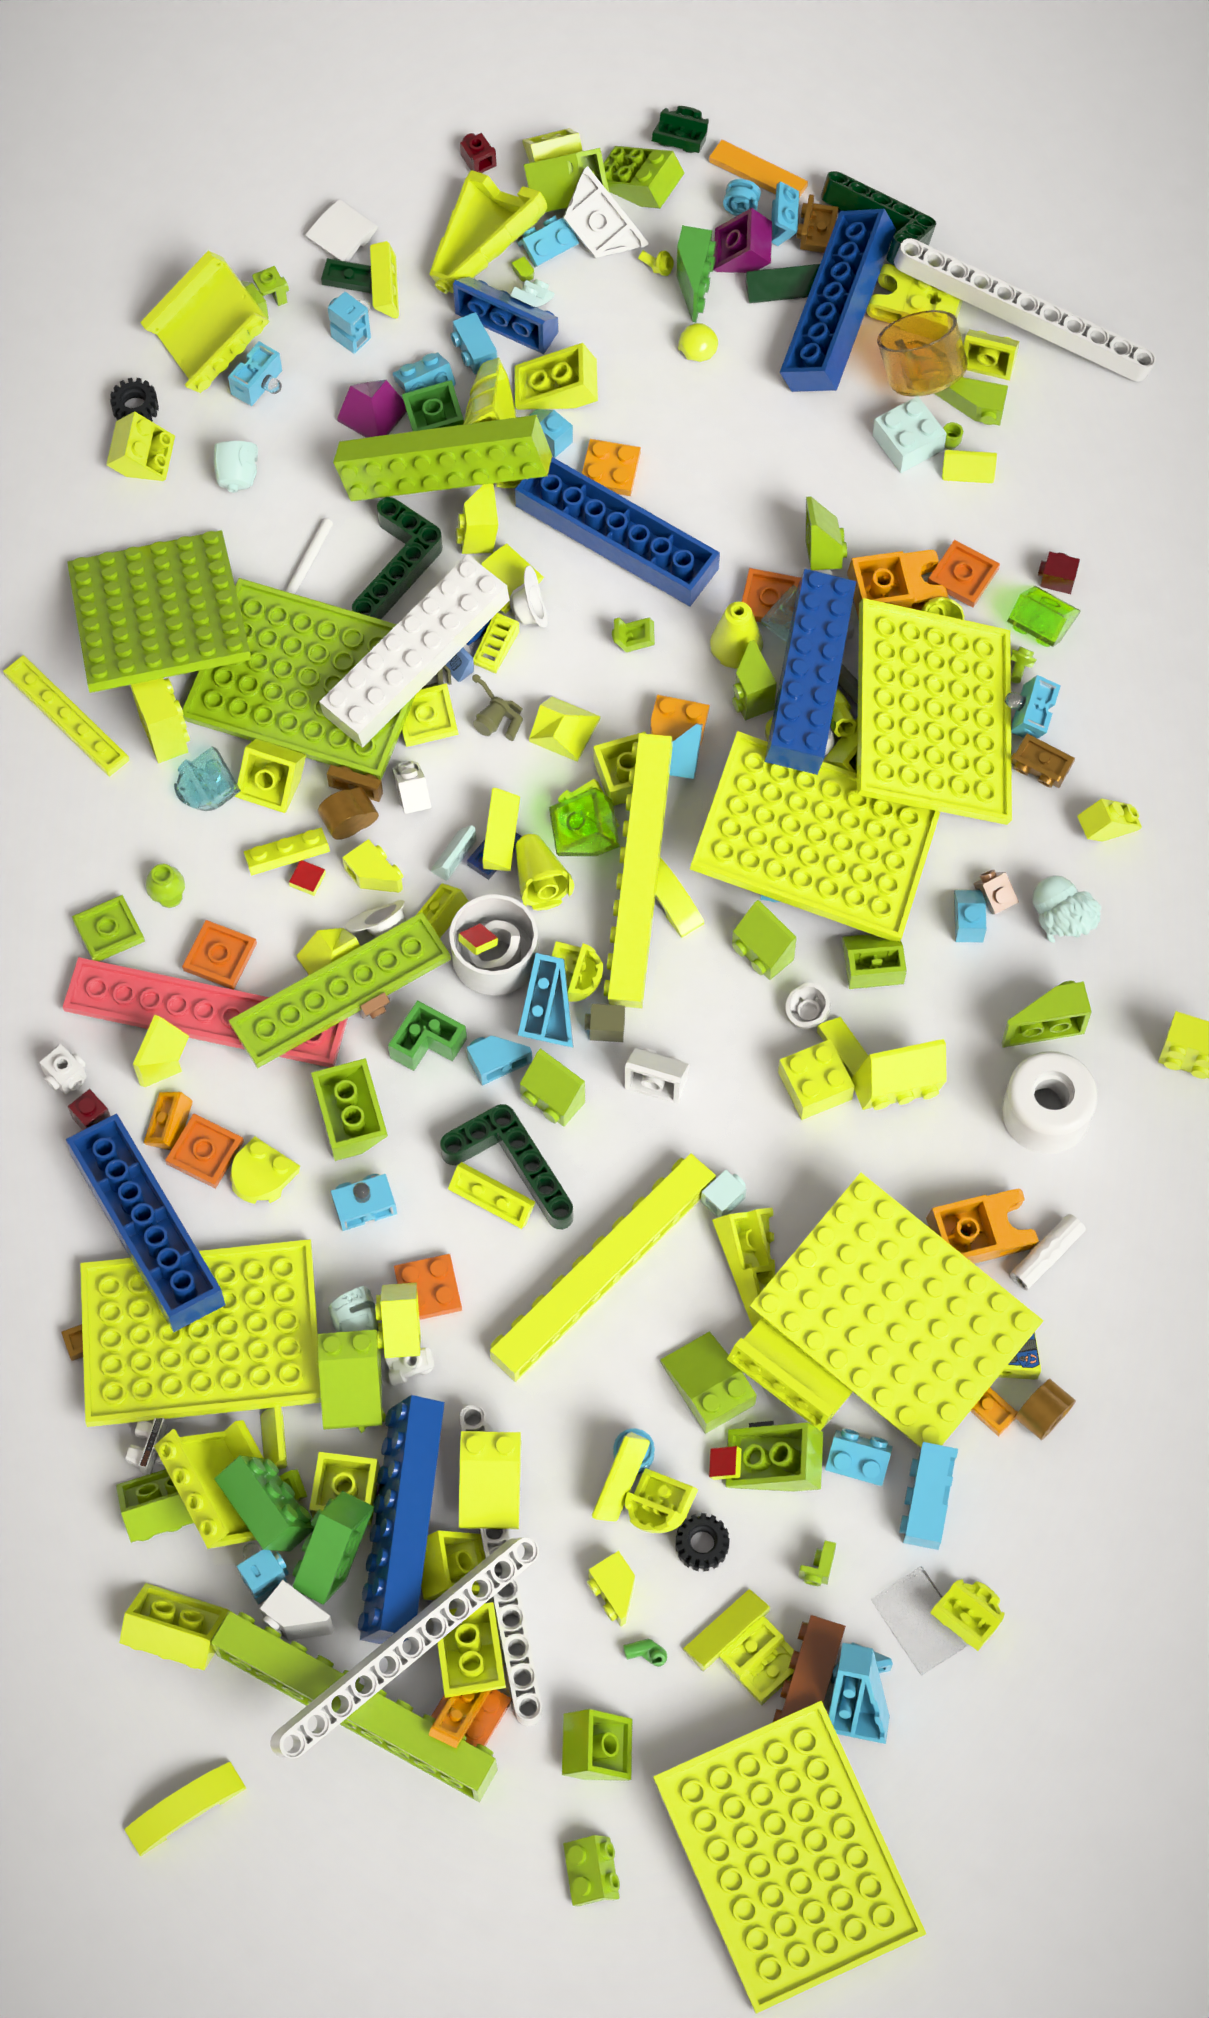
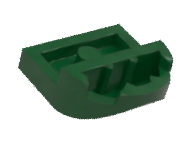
(681, 129)

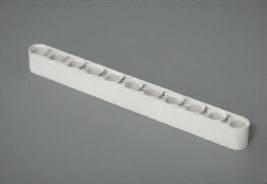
(1024, 310)
(509, 1606)
(392, 1648)

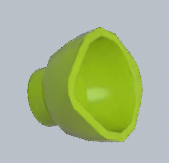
(165, 885)

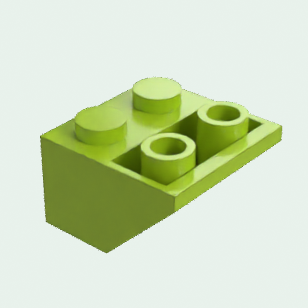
(873, 961)

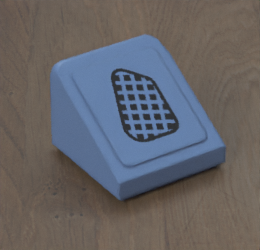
(461, 665)

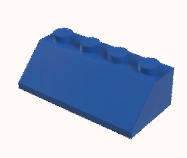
(505, 314)

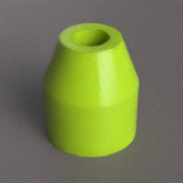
(954, 435)

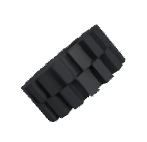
(134, 390)
(702, 1524)

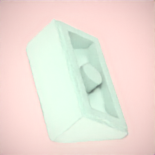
(455, 852)

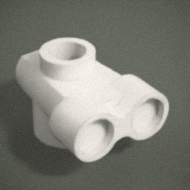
(404, 1367)

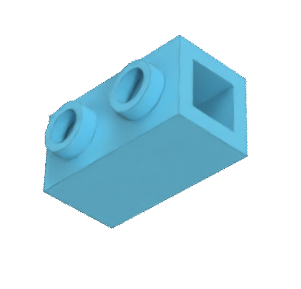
(473, 341)

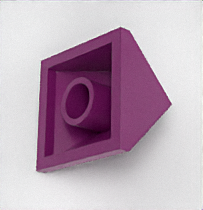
(372, 408)

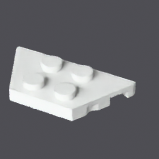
(600, 220)

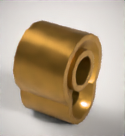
(347, 813)
(1045, 1409)

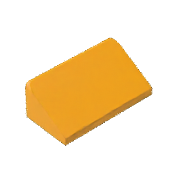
(168, 1120)

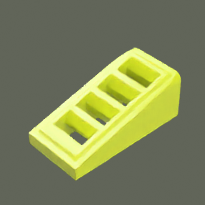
(502, 627)

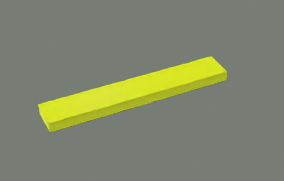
(66, 715)

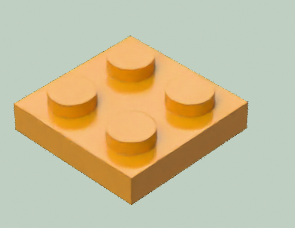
(612, 465)

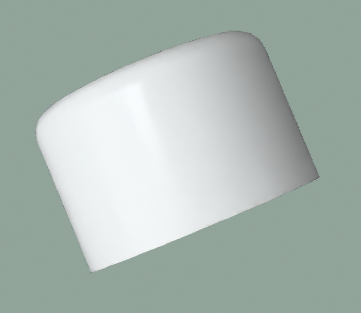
(510, 923)
(1042, 1128)

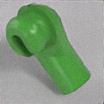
(648, 1650)

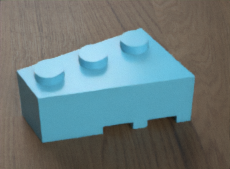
(547, 1003)
(928, 1496)
(858, 1697)

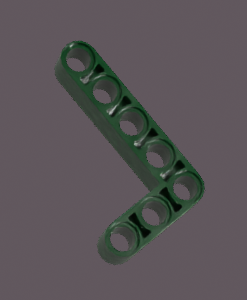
(852, 195)
(400, 565)
(518, 1157)

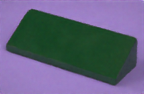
(780, 283)

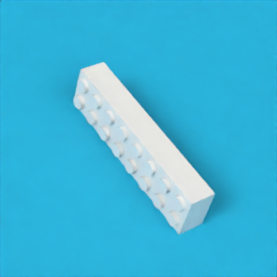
(414, 650)

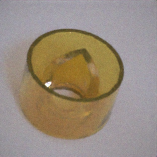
(923, 353)

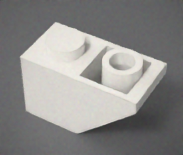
(411, 786)

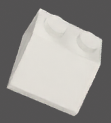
(656, 1075)
(294, 1614)

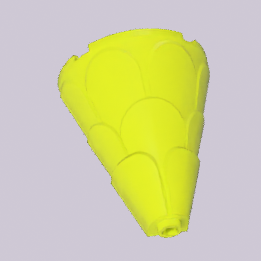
(482, 228)
(491, 400)

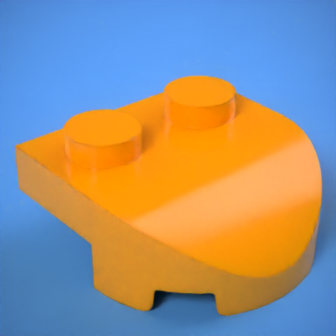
(677, 716)

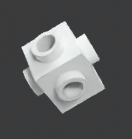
(63, 1070)

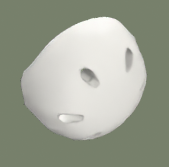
(808, 1012)

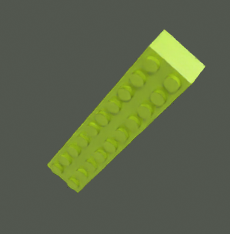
(377, 1720)

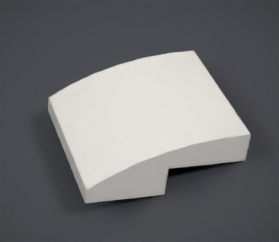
(341, 231)

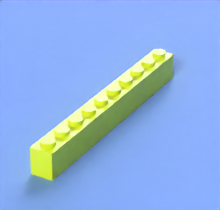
(640, 870)
(601, 1267)

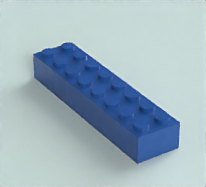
(838, 300)
(619, 531)
(810, 672)
(145, 1222)
(401, 1518)

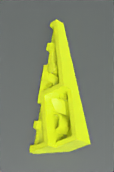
(747, 1249)

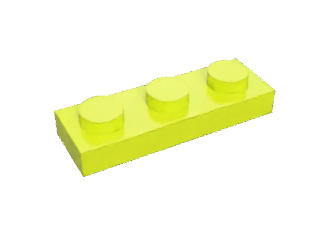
(286, 851)
(491, 1195)

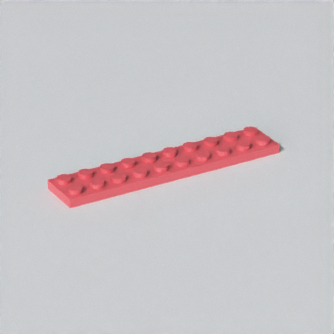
(193, 1007)

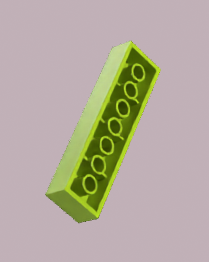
(443, 458)

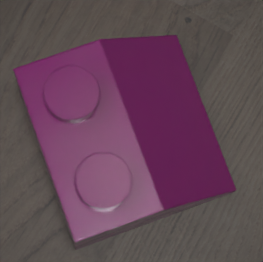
(743, 243)

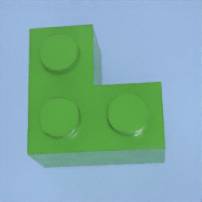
(425, 1030)

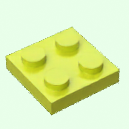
(430, 717)

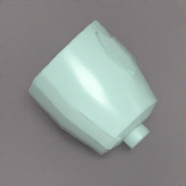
(235, 464)
(354, 1311)

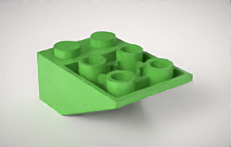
(694, 265)

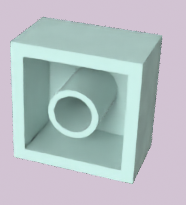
(909, 434)

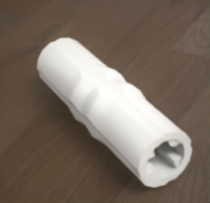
(1047, 1252)

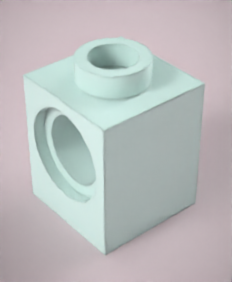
(724, 1194)

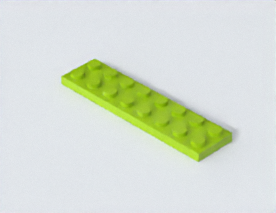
(339, 990)

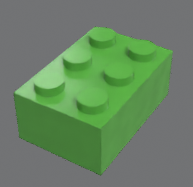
(265, 1503)
(331, 1547)

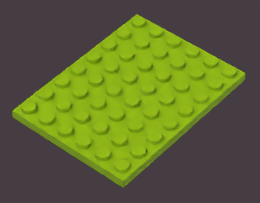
(157, 611)
(297, 658)

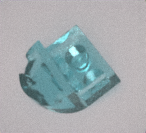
(205, 782)

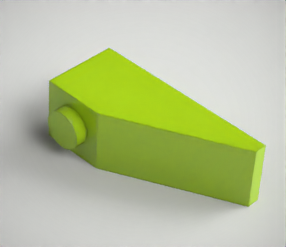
(977, 399)

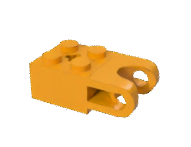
(895, 578)
(986, 1224)

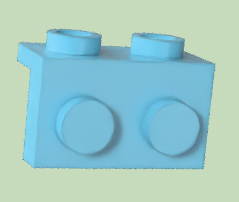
(784, 213)
(548, 241)
(424, 373)
(859, 1456)

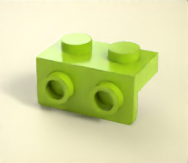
(591, 1870)

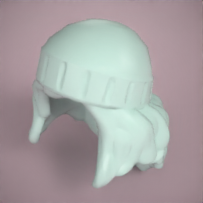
(1065, 909)

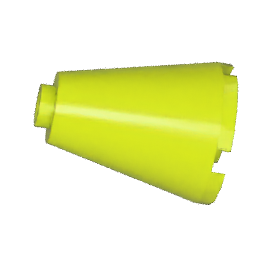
(734, 633)
(541, 874)

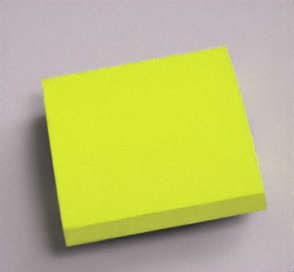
(509, 568)
(760, 1660)

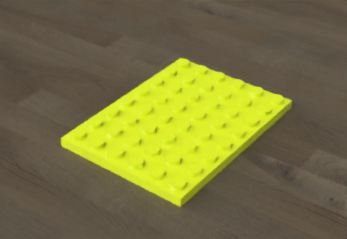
(934, 712)
(814, 841)
(896, 1313)
(236, 1359)
(789, 1856)

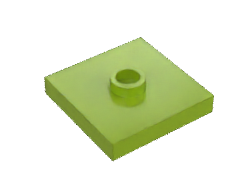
(108, 928)

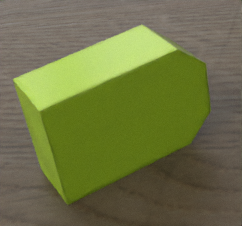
(523, 269)

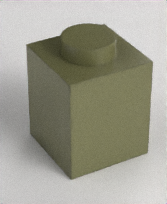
(606, 1022)

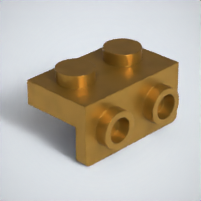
(817, 225)
(1042, 761)

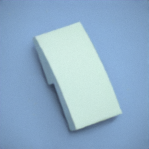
(534, 293)

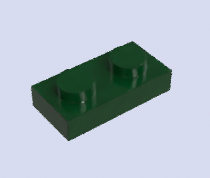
(347, 275)

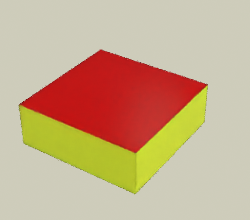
(307, 877)
(478, 939)
(725, 1463)

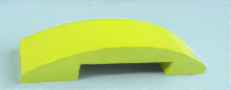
(676, 902)
(184, 1806)

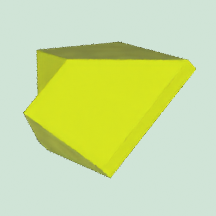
(563, 728)
(325, 948)
(159, 1052)

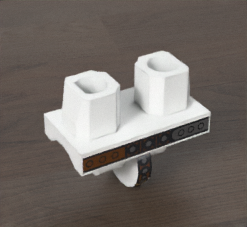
(146, 1457)

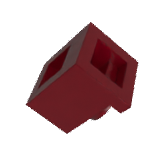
(476, 148)

